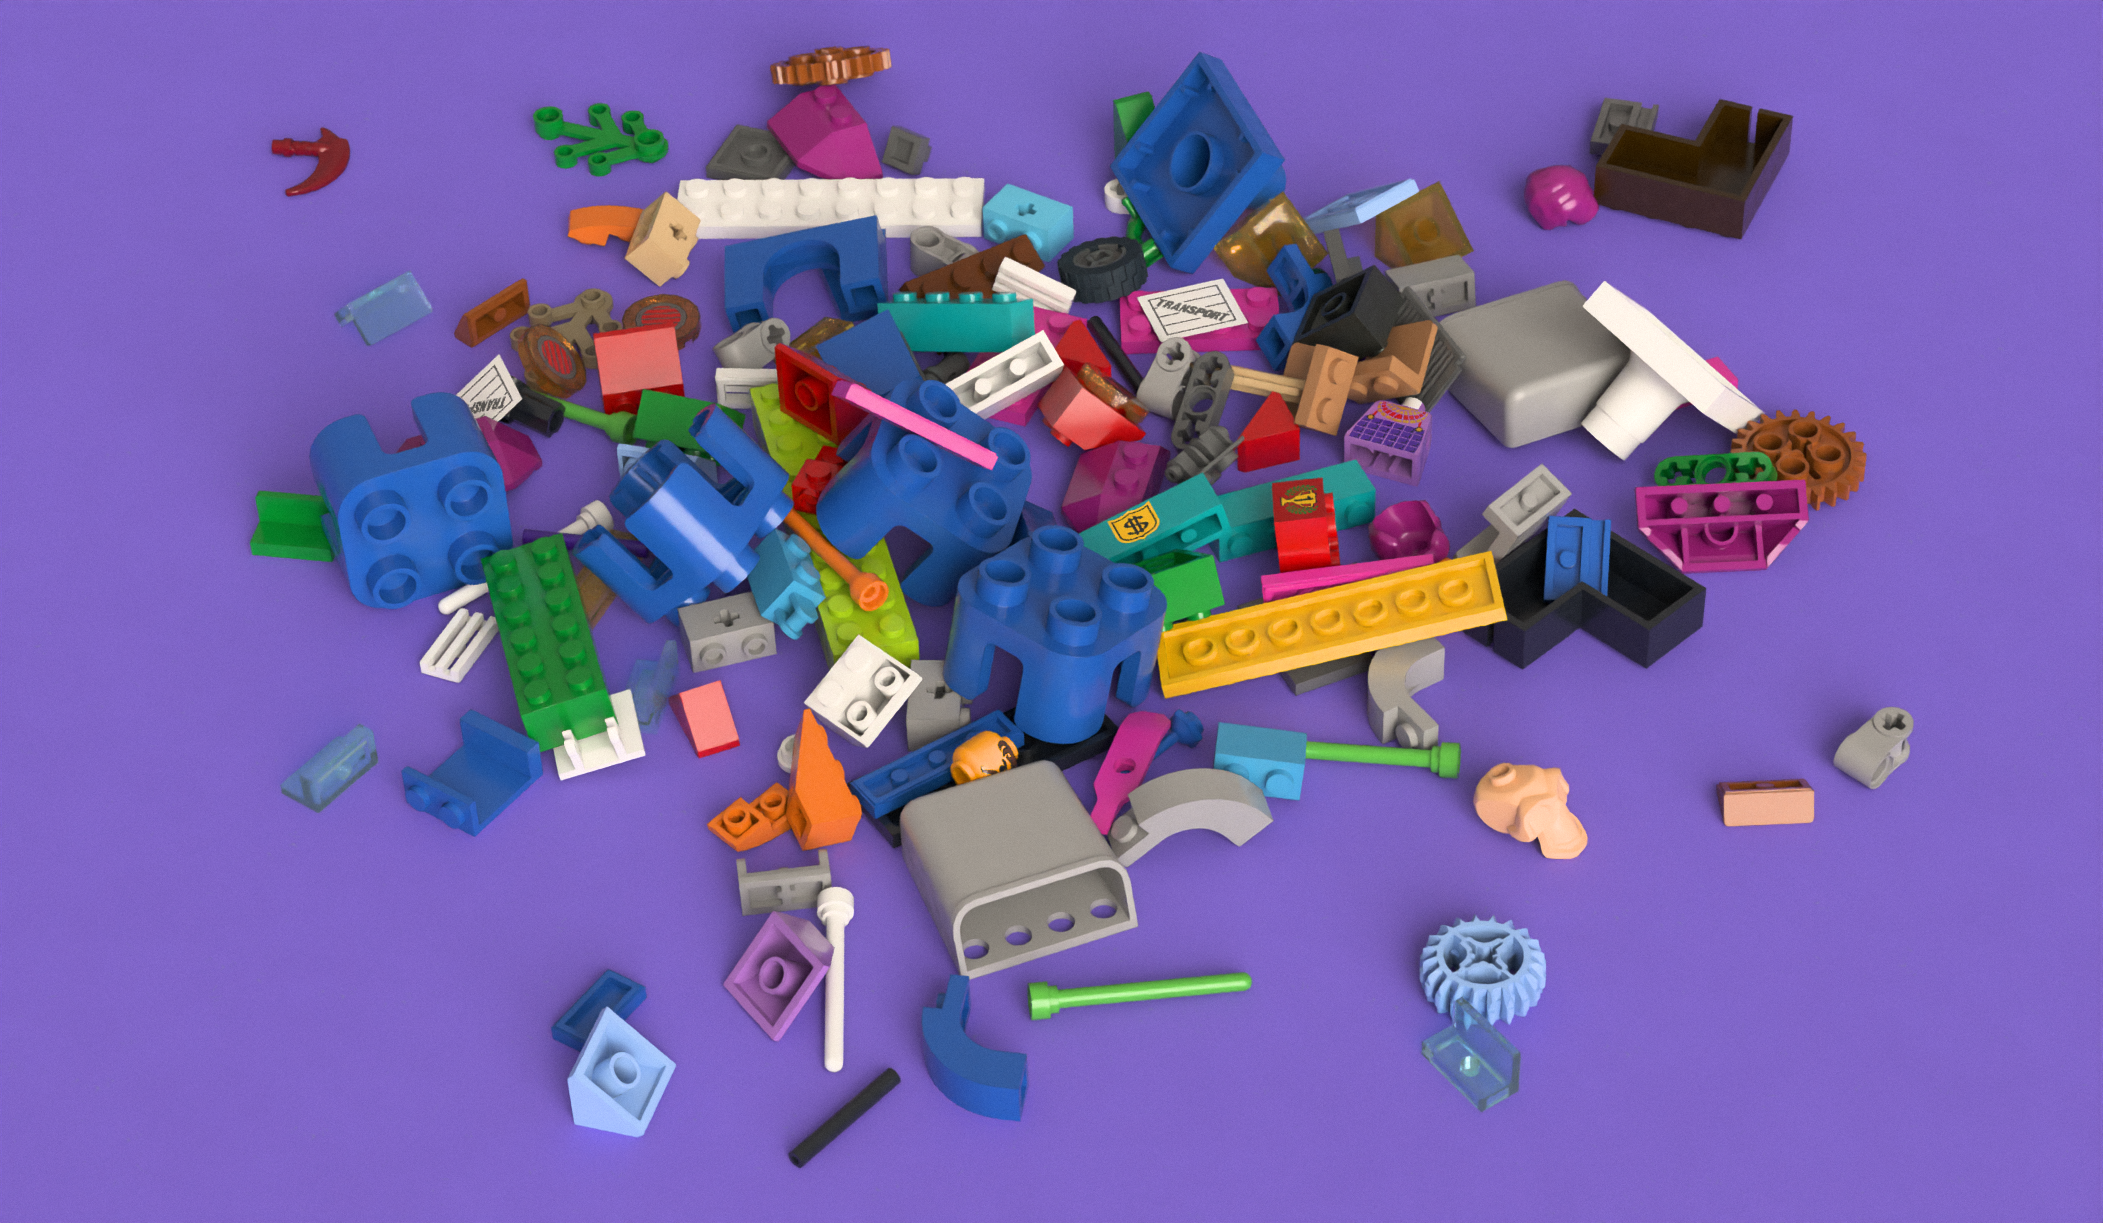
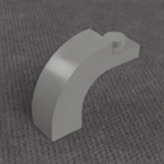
(1392, 681)
(1188, 801)

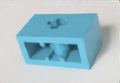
(1022, 212)

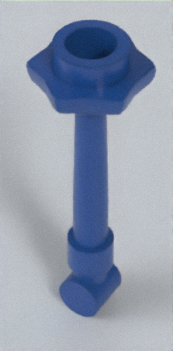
(1184, 728)

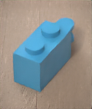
(786, 583)

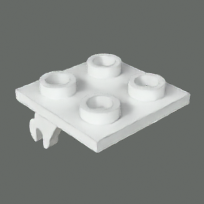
(604, 749)

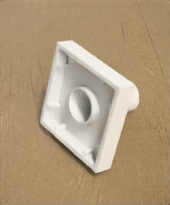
(1656, 379)

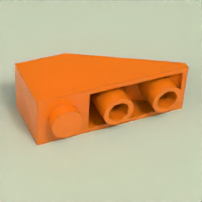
(818, 797)

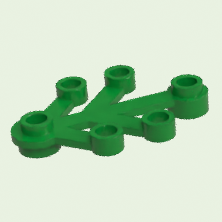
(646, 144)

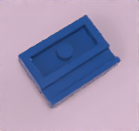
(1576, 553)

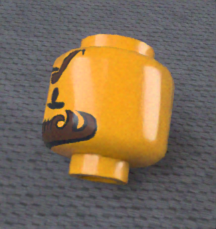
(982, 757)

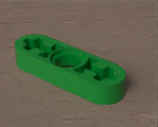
(1699, 465)

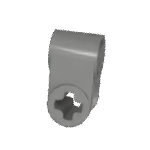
(935, 249)
(752, 344)
(1168, 379)
(1876, 747)

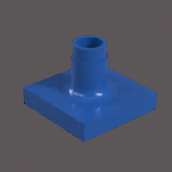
(1199, 164)

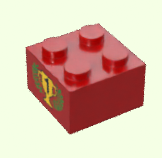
(1305, 525)

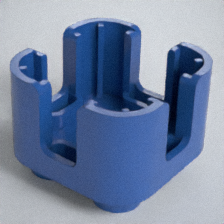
(914, 484)
(414, 516)
(689, 520)
(1067, 623)

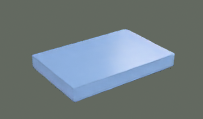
(1360, 206)

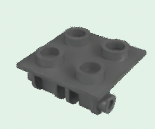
(1208, 455)

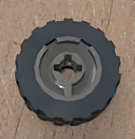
(1103, 269)

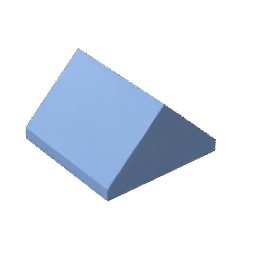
(617, 1078)

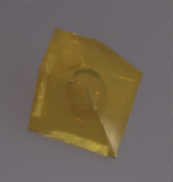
(1261, 235)

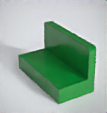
(291, 527)

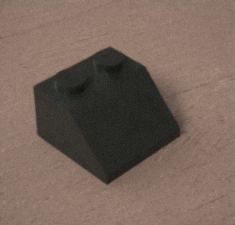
(1352, 315)

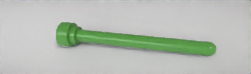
(617, 425)
(1441, 759)
(1047, 1000)

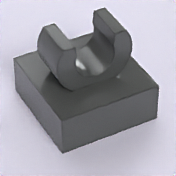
(906, 150)

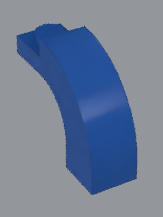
(1297, 286)
(965, 1072)

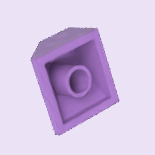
(780, 971)

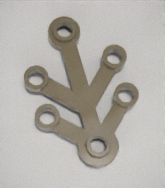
(588, 308)

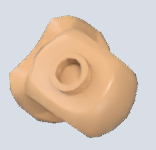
(1530, 805)

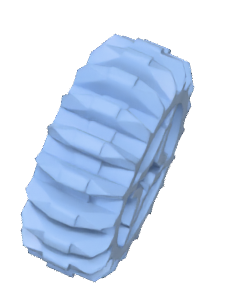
(1483, 957)

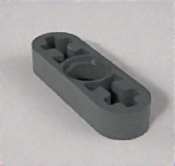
(1199, 389)

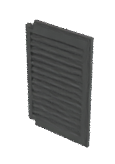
(1445, 356)

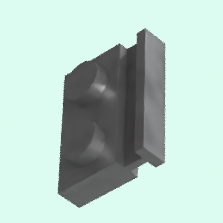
(1618, 112)

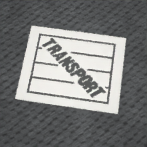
(1192, 310)
(491, 391)

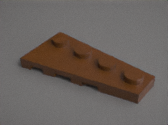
(977, 271)

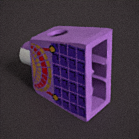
(1391, 440)

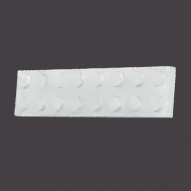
(780, 206)

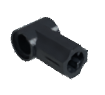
(535, 411)

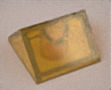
(1420, 230)

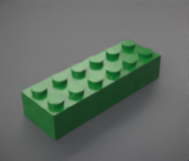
(548, 641)

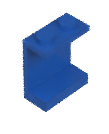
(478, 778)

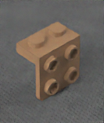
(1398, 368)
(1326, 387)

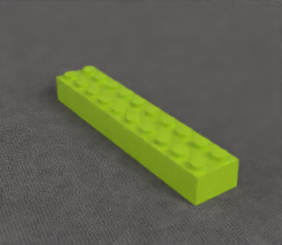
(838, 615)

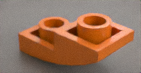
(595, 223)
(755, 823)

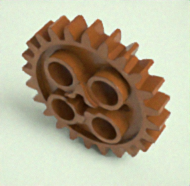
(830, 65)
(1807, 451)

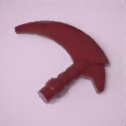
(332, 155)

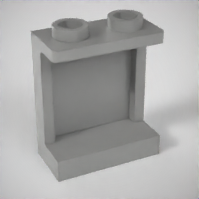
(1518, 515)

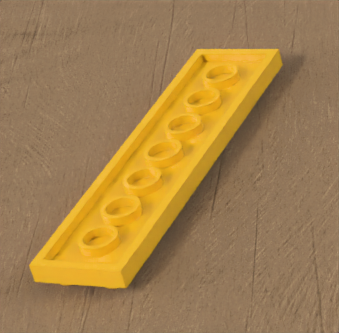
(1330, 624)

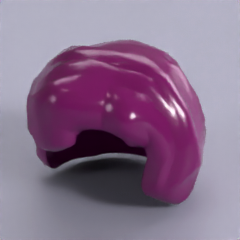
(1558, 196)
(1408, 531)

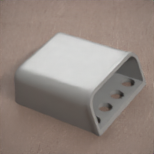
(1533, 362)
(1012, 860)

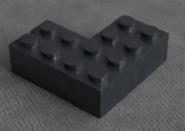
(1642, 616)

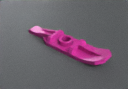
(1132, 751)

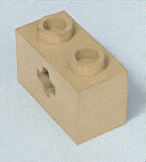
(663, 239)

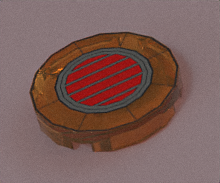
(666, 309)
(552, 360)
(1113, 392)

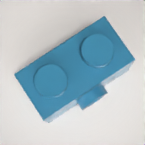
(1264, 756)

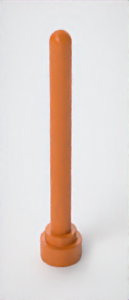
(865, 588)

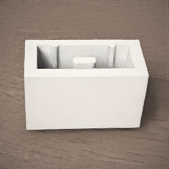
(862, 692)

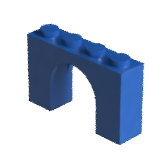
(762, 265)

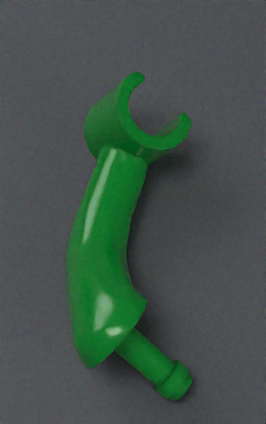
(1135, 230)

